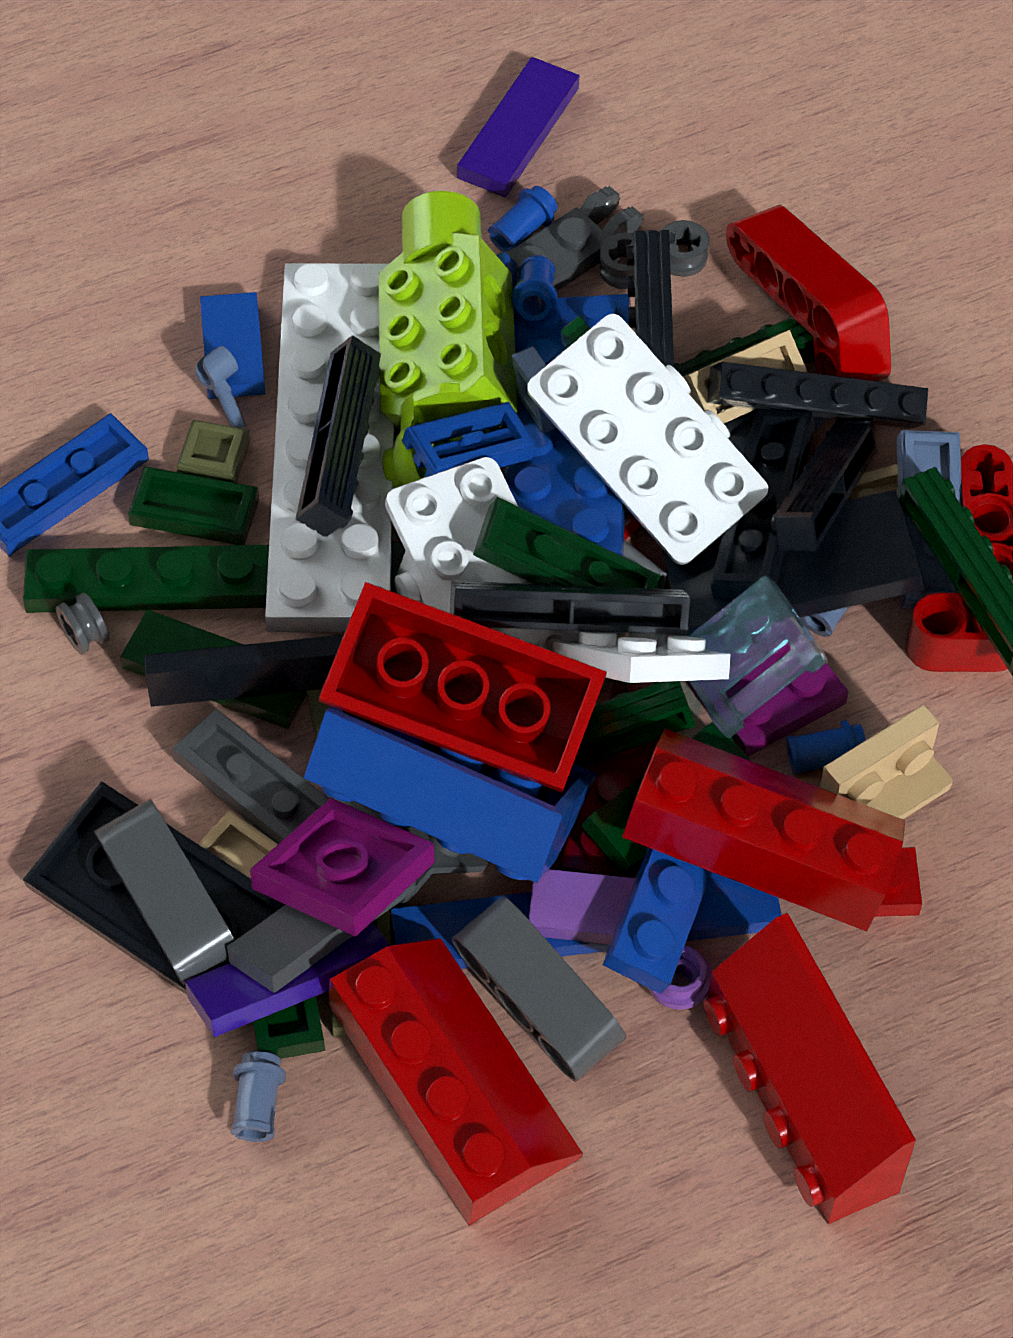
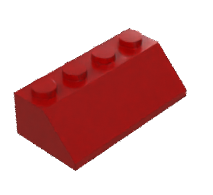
(463, 686)
(766, 830)
(809, 1073)
(451, 1075)

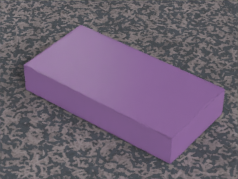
(579, 905)

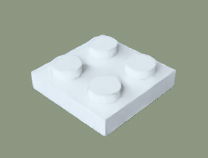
(647, 656)

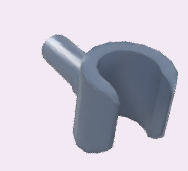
(212, 373)

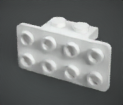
(648, 438)
(439, 530)

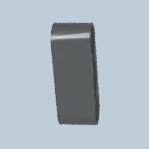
(166, 890)
(539, 988)

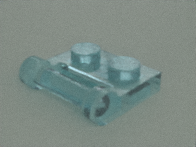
(751, 632)

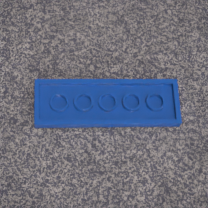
(557, 478)

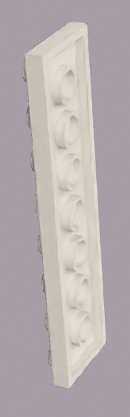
(311, 576)

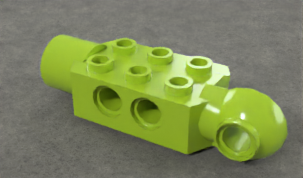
(442, 324)

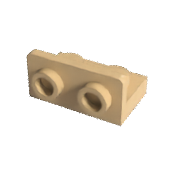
(892, 768)

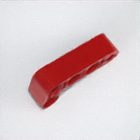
(817, 290)
(963, 641)

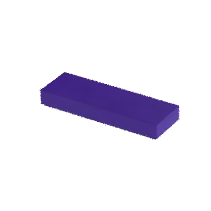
(518, 127)
(233, 999)

